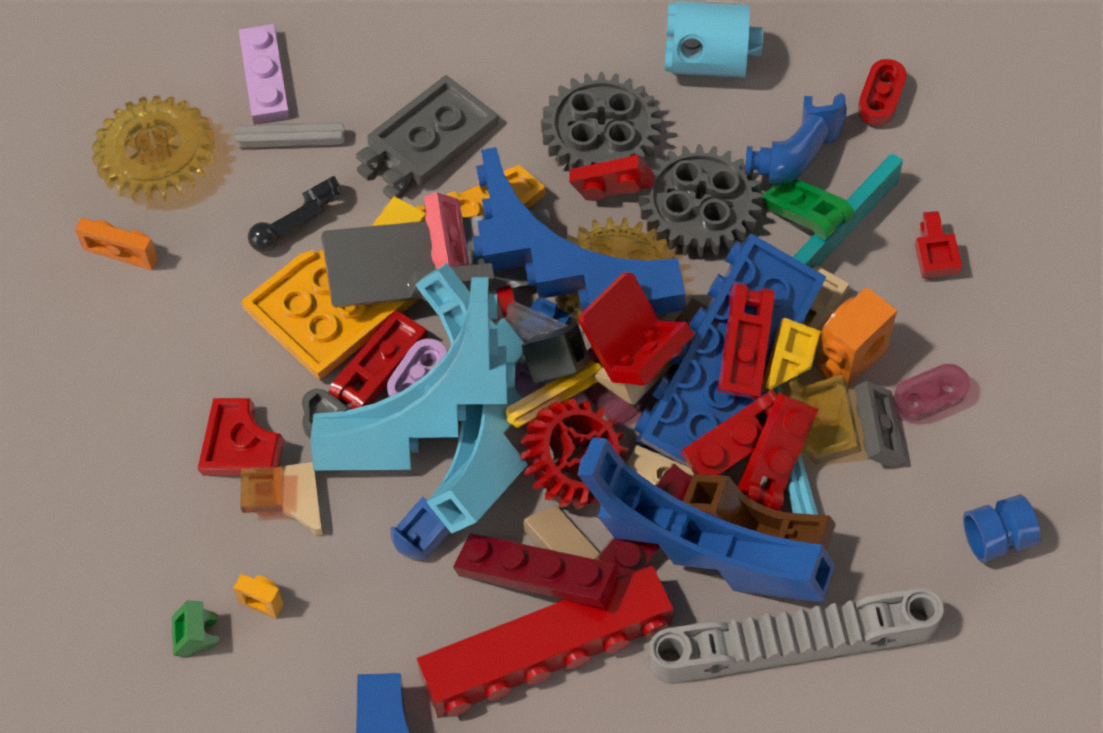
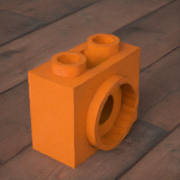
(855, 336)

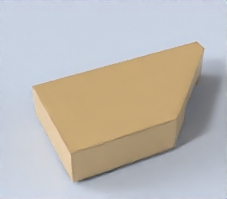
(301, 496)

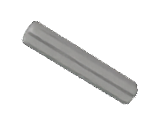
(290, 134)

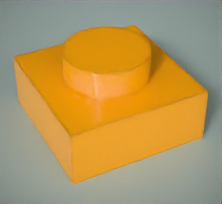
(259, 594)

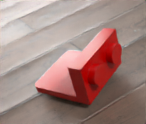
(628, 333)

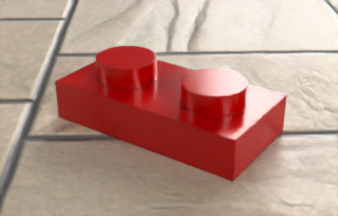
(612, 177)

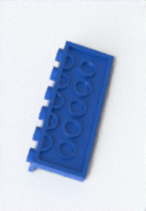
(689, 398)

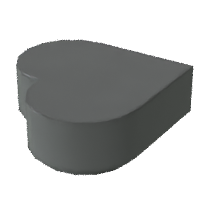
(318, 402)

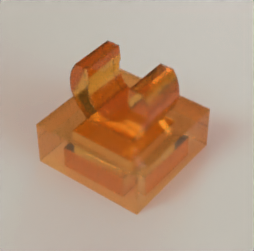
(262, 490)

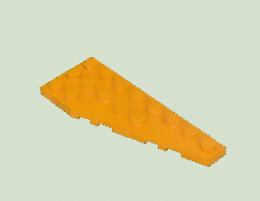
(297, 299)

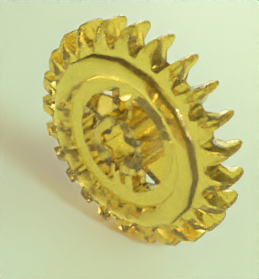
(141, 169)

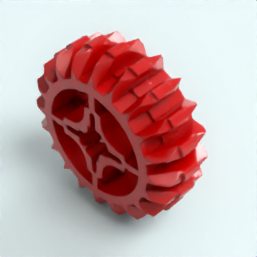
(551, 432)

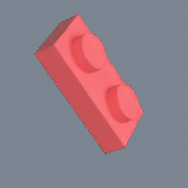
(446, 230)

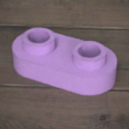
(411, 366)

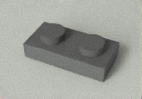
(879, 424)

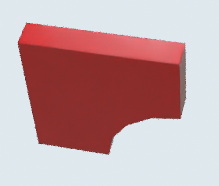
(236, 440)

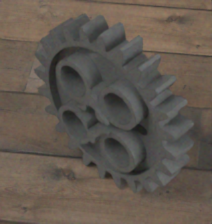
(600, 122)
(701, 200)

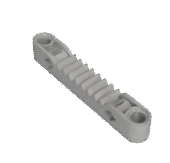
(795, 638)

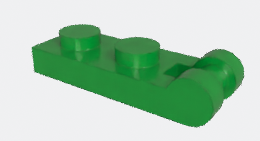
(808, 206)

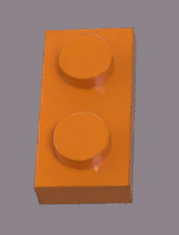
(115, 243)

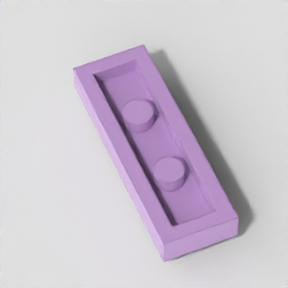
(263, 74)

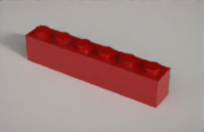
(543, 643)

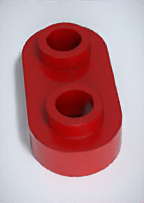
(881, 94)

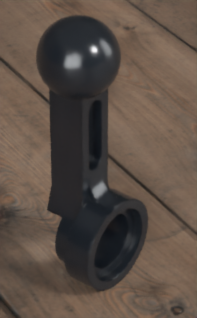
(265, 236)

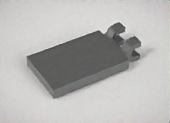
(425, 136)

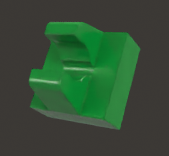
(188, 629)

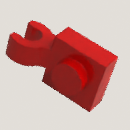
(936, 251)

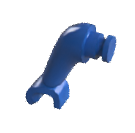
(792, 157)

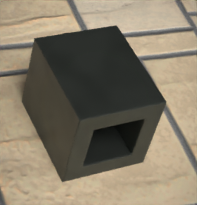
(555, 353)

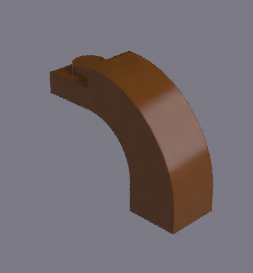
(724, 500)

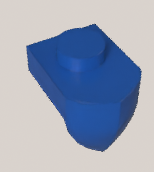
(418, 532)

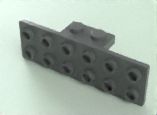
(389, 260)

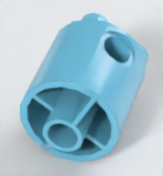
(710, 38)

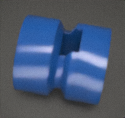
(1007, 526)

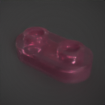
(927, 392)

